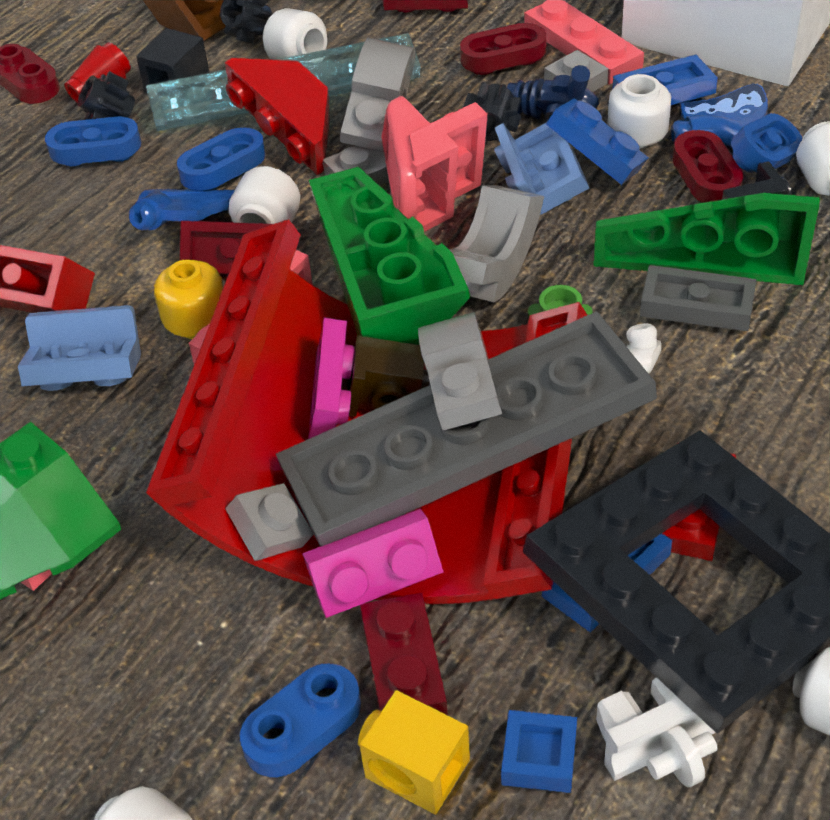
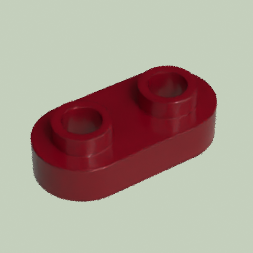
(503, 48)
(27, 75)
(705, 165)

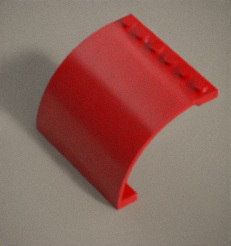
(255, 400)

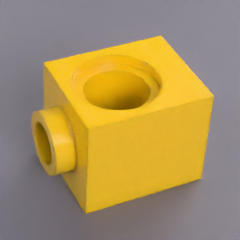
(414, 751)

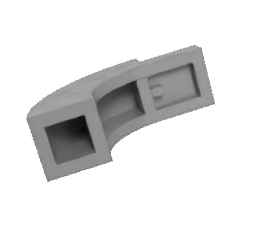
(379, 77)
(497, 240)
(458, 371)

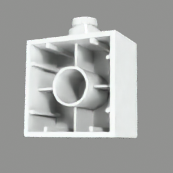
(739, 36)

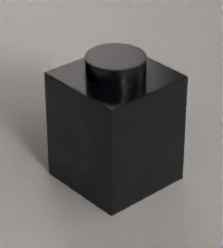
(172, 57)

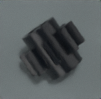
(245, 18)
(106, 97)
(499, 105)

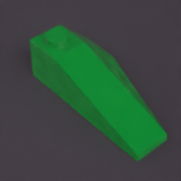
(739, 236)
(384, 260)
(46, 510)

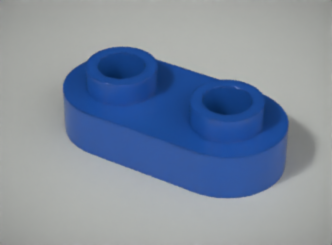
(93, 140)
(764, 140)
(221, 159)
(307, 720)

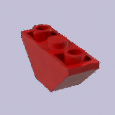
(285, 104)

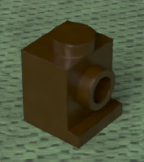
(384, 373)

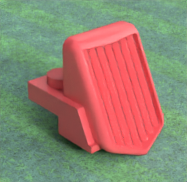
(433, 160)

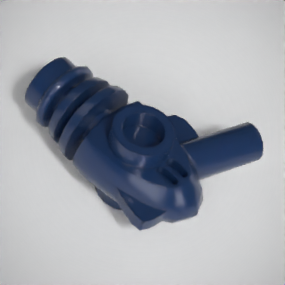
(548, 95)

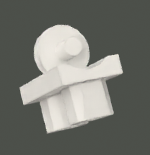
(662, 739)

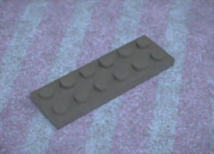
(405, 460)

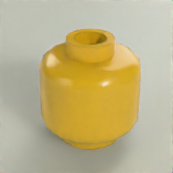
(187, 296)

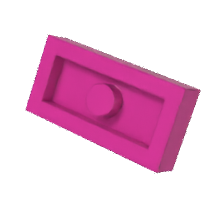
(333, 363)
(373, 562)

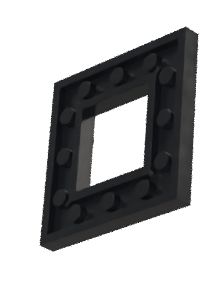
(708, 672)

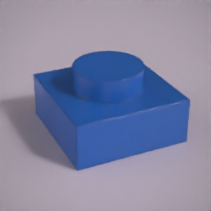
(539, 751)

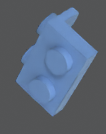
(541, 165)
(80, 347)

